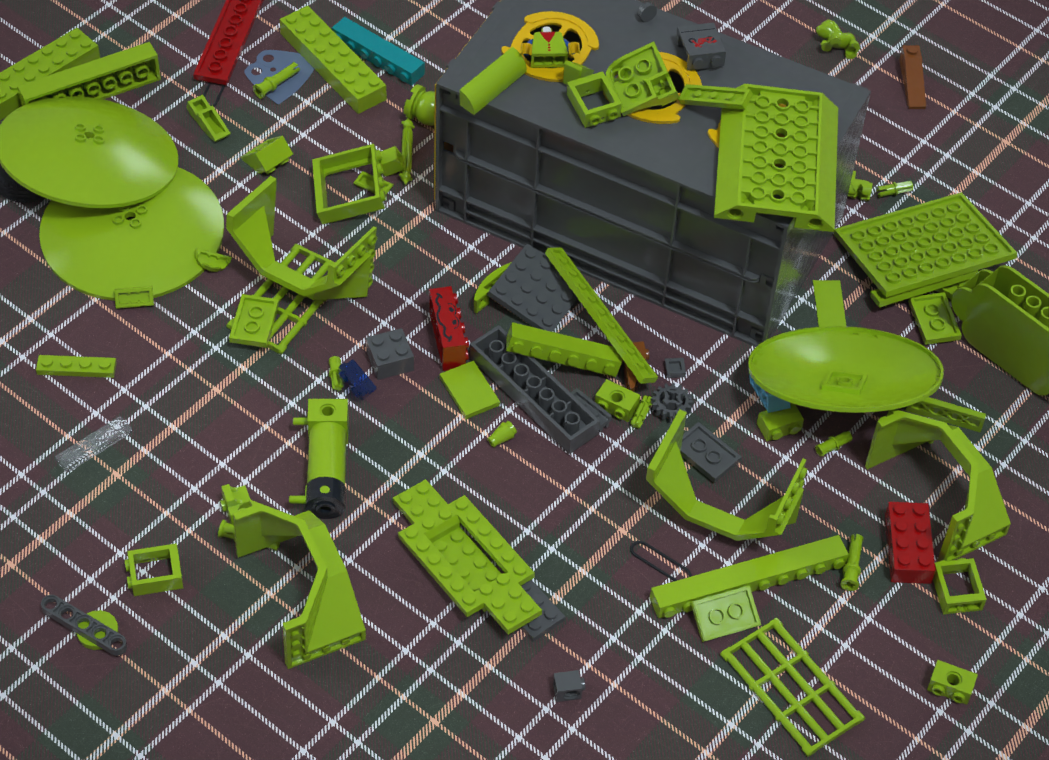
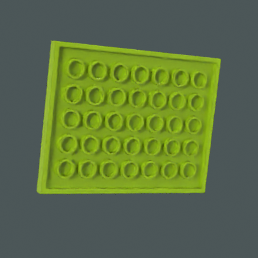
(924, 244)

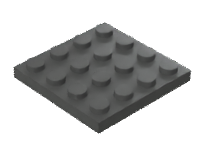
(534, 290)

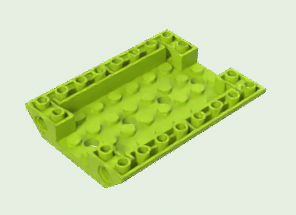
(752, 148)

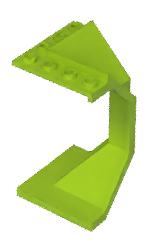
(252, 228)
(671, 480)
(984, 512)
(331, 611)

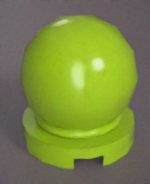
(421, 105)

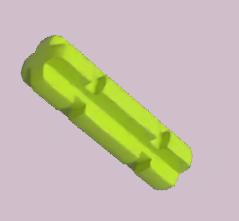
(641, 412)

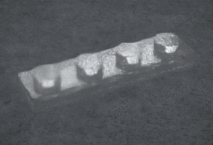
(93, 444)

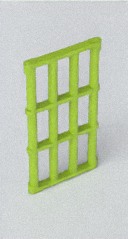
(287, 313)
(796, 706)

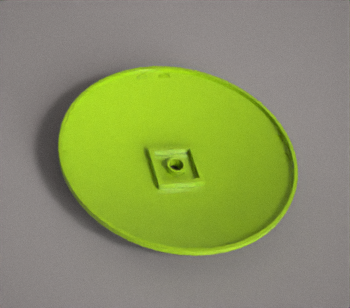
(87, 152)
(105, 251)
(845, 369)

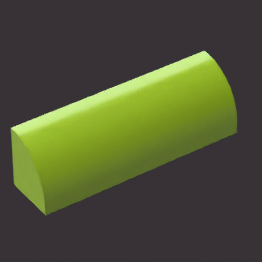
(492, 81)

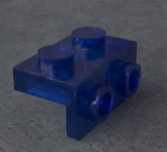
(360, 383)

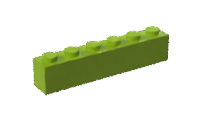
(563, 349)

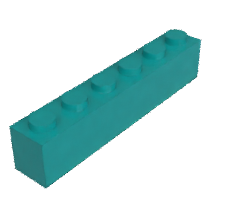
(380, 51)

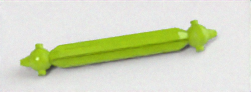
(407, 139)

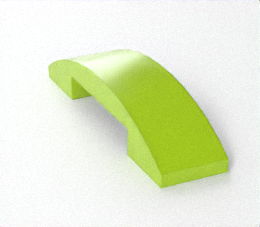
(481, 298)

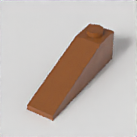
(913, 77)

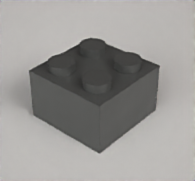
(389, 354)

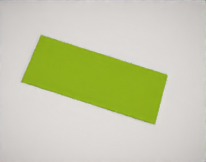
(829, 303)

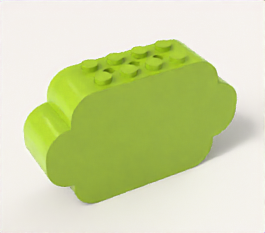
(1008, 323)

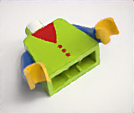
(549, 49)

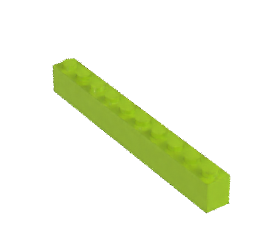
(758, 573)

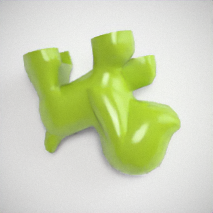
(837, 39)

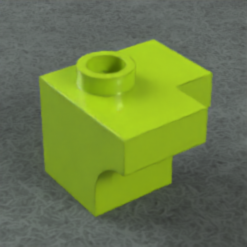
(234, 499)

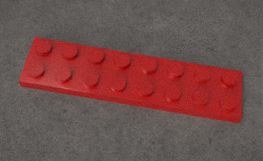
(227, 41)

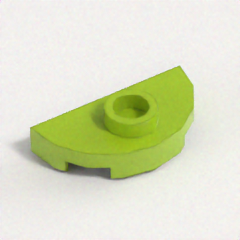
(211, 261)

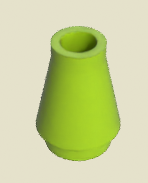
(502, 434)

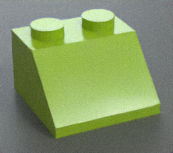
(268, 155)

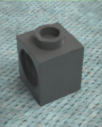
(568, 685)

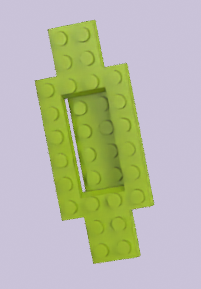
(458, 562)

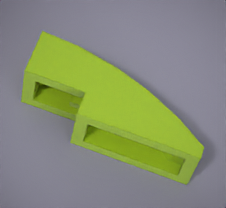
(207, 118)

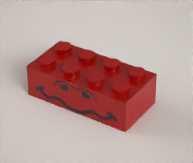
(448, 328)
(909, 542)

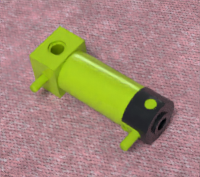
(326, 457)

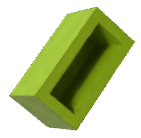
(780, 423)

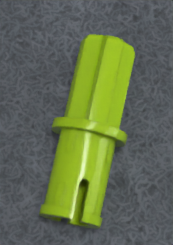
(895, 188)
(337, 383)
(833, 443)

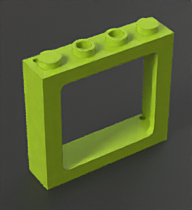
(344, 161)

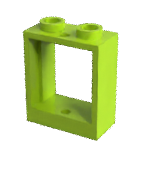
(590, 85)
(155, 584)
(959, 603)

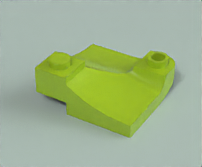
(641, 80)

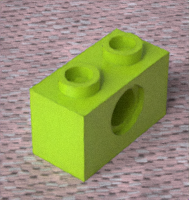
(617, 400)
(961, 678)

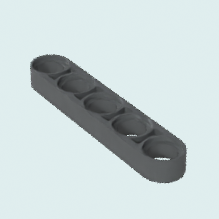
(89, 632)

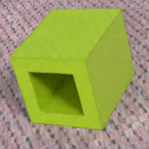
(392, 161)

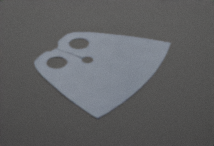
(281, 60)

